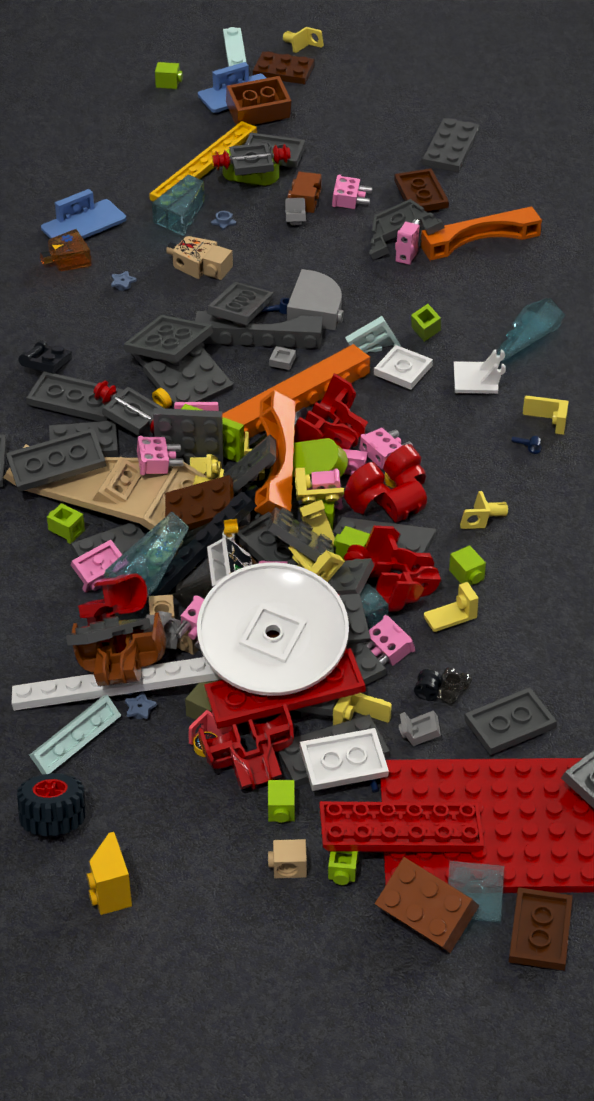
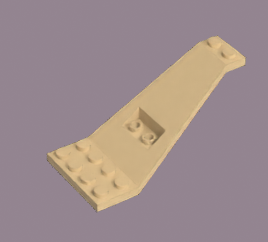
(119, 489)

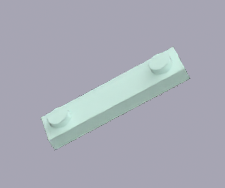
(234, 46)
(75, 735)

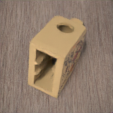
(189, 254)

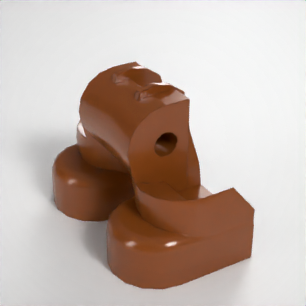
(122, 667)

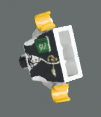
(226, 555)

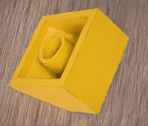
(109, 878)

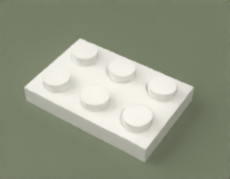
(343, 759)

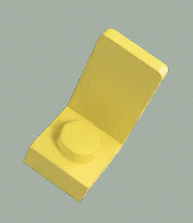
(547, 408)
(207, 465)
(302, 482)
(317, 519)
(325, 566)
(455, 613)
(363, 705)

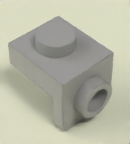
(295, 210)
(419, 728)

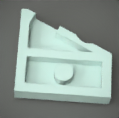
(373, 336)

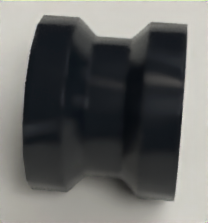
(428, 684)

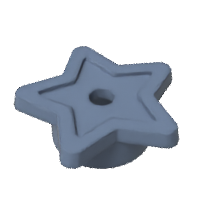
(223, 219)
(122, 281)
(139, 712)

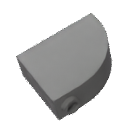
(316, 296)

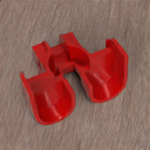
(335, 406)
(408, 495)
(418, 570)
(121, 596)
(255, 765)

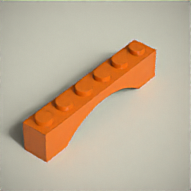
(515, 224)
(278, 419)

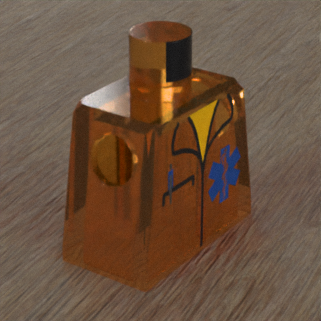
(67, 252)

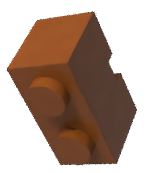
(308, 187)

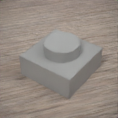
(282, 358)

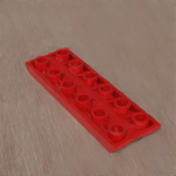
(401, 826)

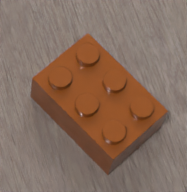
(258, 101)
(427, 904)

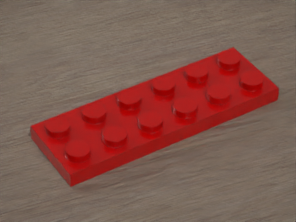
(237, 706)

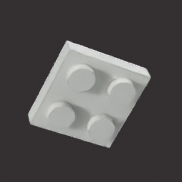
(403, 367)

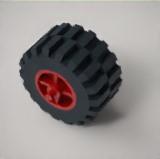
(51, 804)

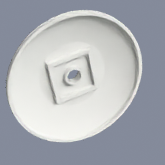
(280, 599)

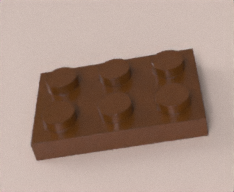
(288, 67)
(422, 188)
(200, 502)
(541, 929)

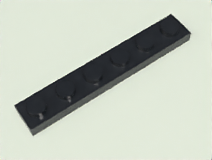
(196, 550)

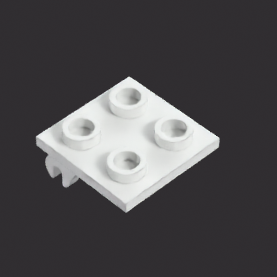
(479, 376)

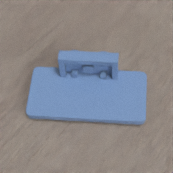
(215, 97)
(84, 215)

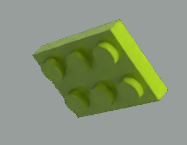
(232, 435)

